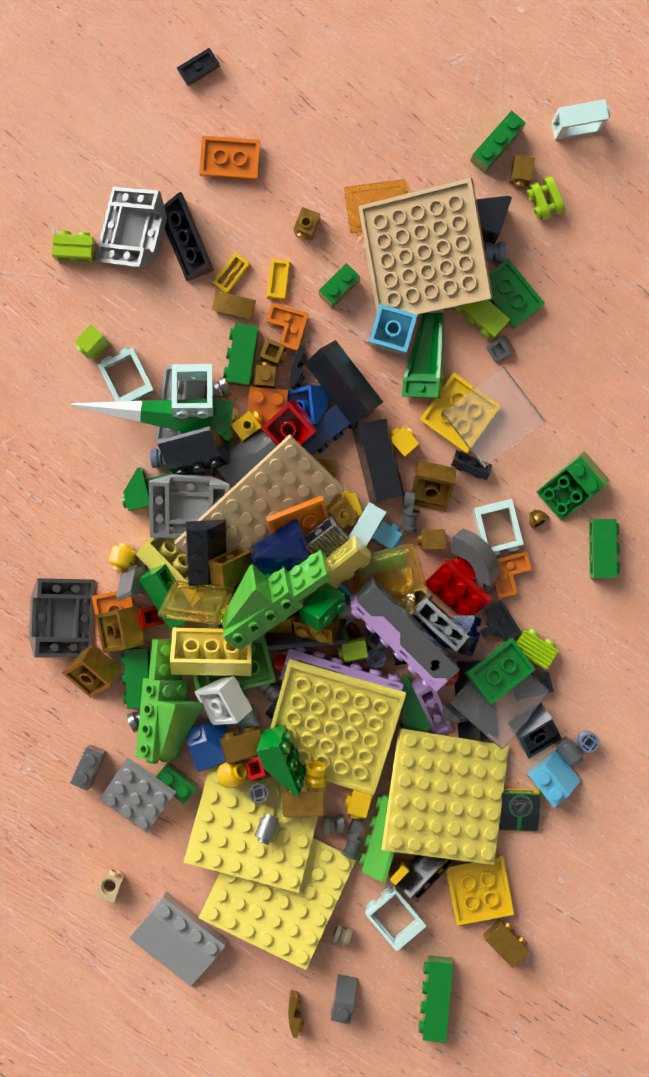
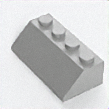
(186, 390)

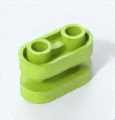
(542, 209)

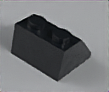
(538, 732)

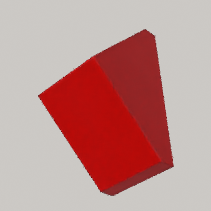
(149, 617)

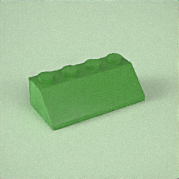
(375, 860)

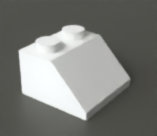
(224, 701)

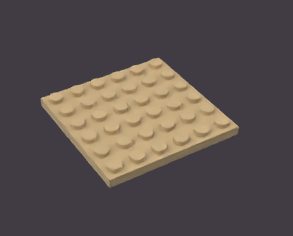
(426, 249)

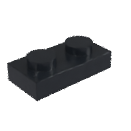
(198, 67)
(471, 465)

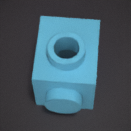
(388, 535)

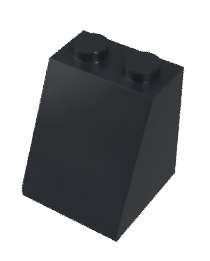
(492, 216)

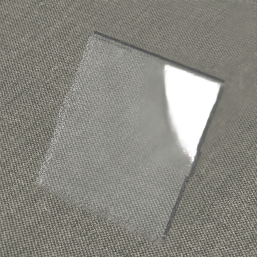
(494, 417)
(505, 715)

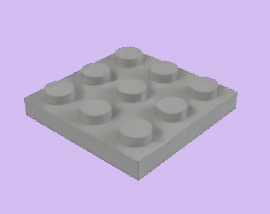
(137, 795)

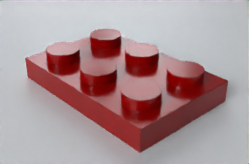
(457, 590)

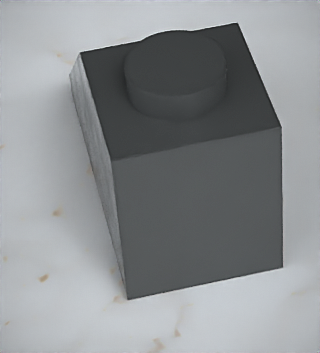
(129, 582)
(344, 999)

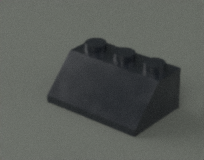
(194, 451)
(203, 542)

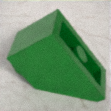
(136, 492)

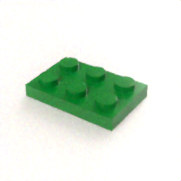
(513, 293)
(500, 671)

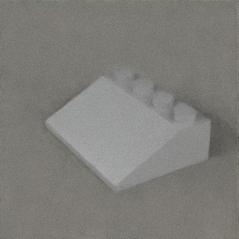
(179, 939)

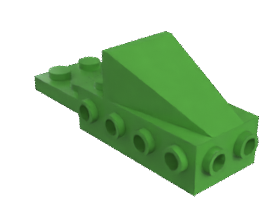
(261, 600)
(164, 709)

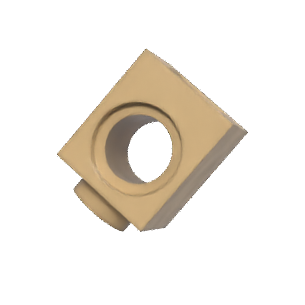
(107, 893)

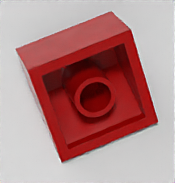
(291, 421)

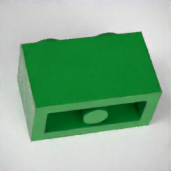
(339, 285)
(323, 607)
(177, 781)

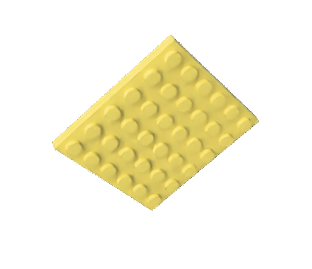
(339, 723)
(445, 797)
(226, 830)
(277, 918)

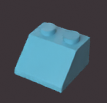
(392, 330)
(554, 778)

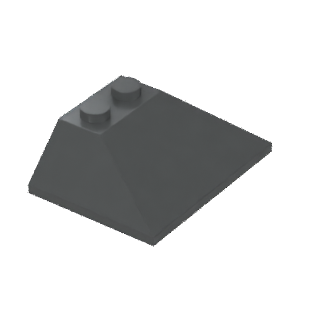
(246, 456)
(61, 617)

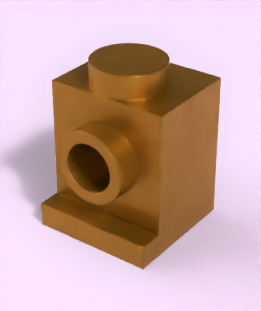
(343, 505)

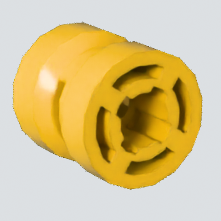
(315, 775)

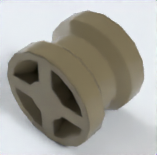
(342, 935)

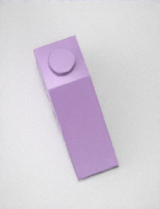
(432, 707)

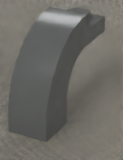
(479, 555)

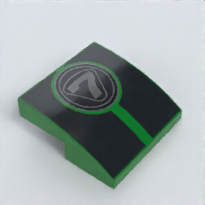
(520, 811)

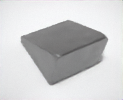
(500, 349)
(451, 714)

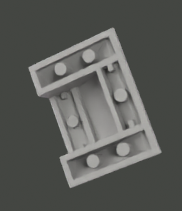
(132, 227)
(181, 499)

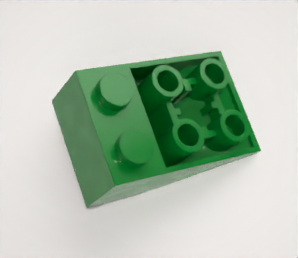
(573, 486)
(281, 758)

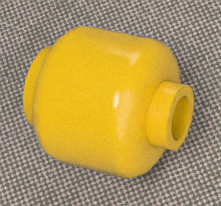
(122, 557)
(231, 774)

